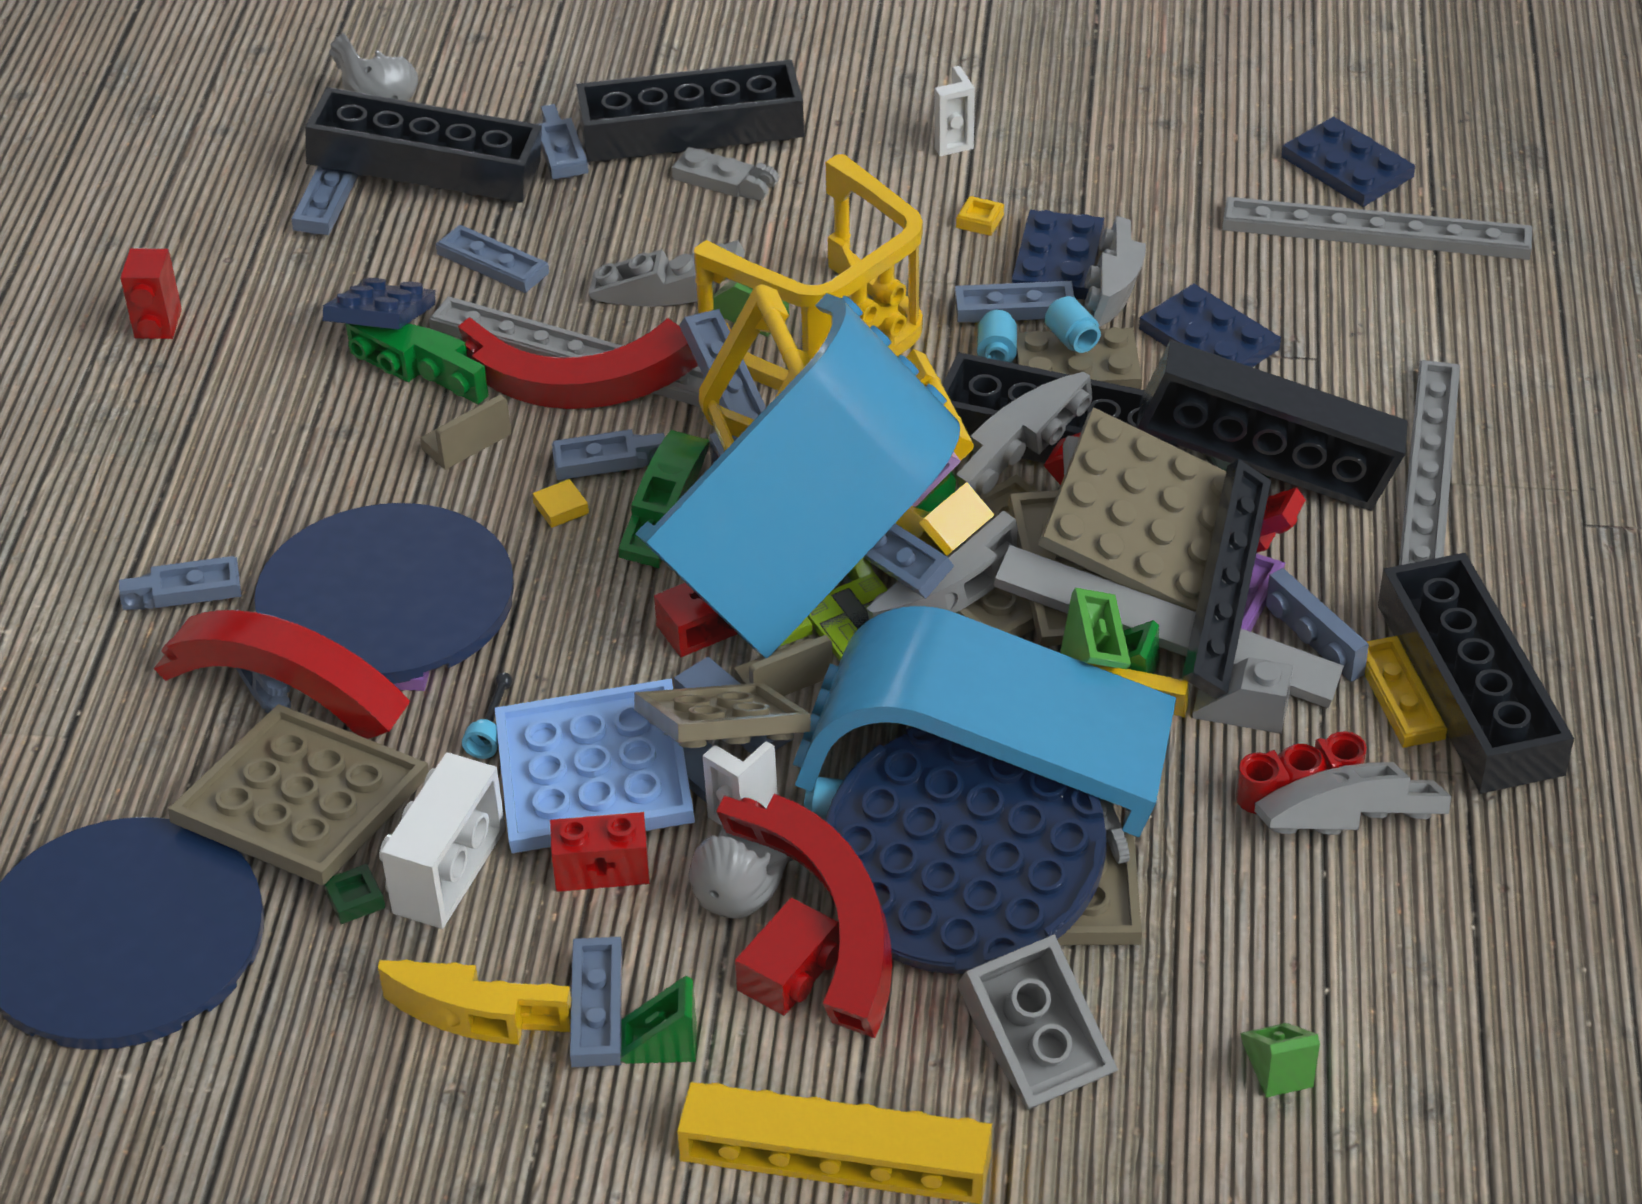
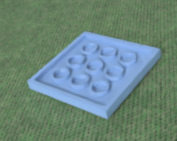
(588, 760)

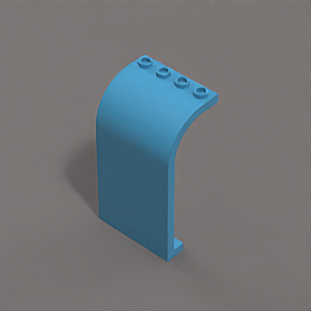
(808, 483)
(998, 699)

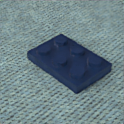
(1348, 161)
(1059, 249)
(380, 304)
(1209, 325)

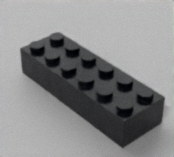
(690, 110)
(423, 144)
(986, 385)
(1272, 425)
(1475, 673)

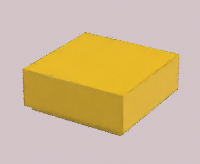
(980, 215)
(560, 503)

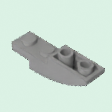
(1116, 272)
(651, 279)
(1028, 421)
(970, 578)
(1340, 795)

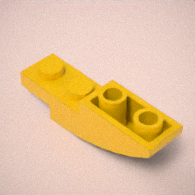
(481, 1010)

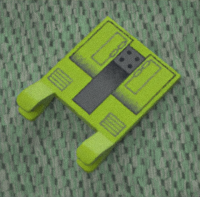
(845, 607)

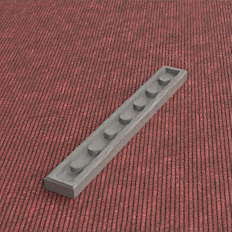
(1378, 228)
(546, 340)
(1430, 462)
(1053, 583)

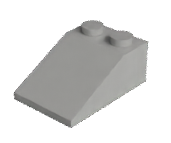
(1036, 1022)

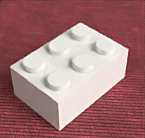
(443, 840)

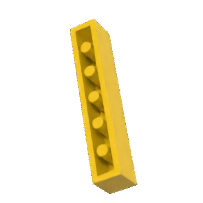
(835, 1142)

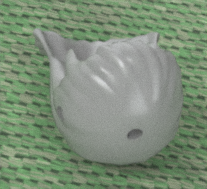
(376, 76)
(735, 874)

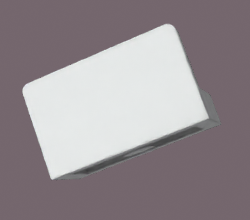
(954, 115)
(739, 779)

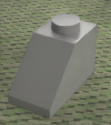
(1254, 699)

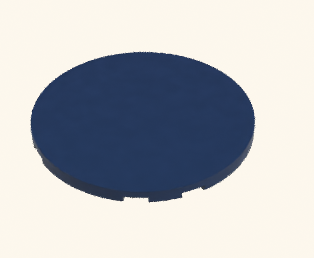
(393, 585)
(968, 850)
(124, 932)

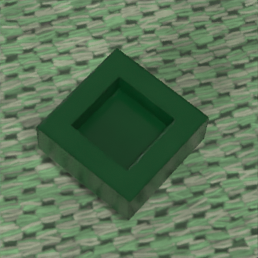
(354, 894)

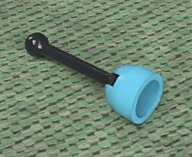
(481, 736)

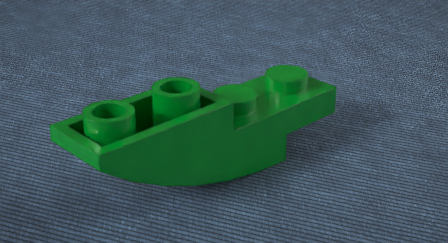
(421, 352)
(663, 484)

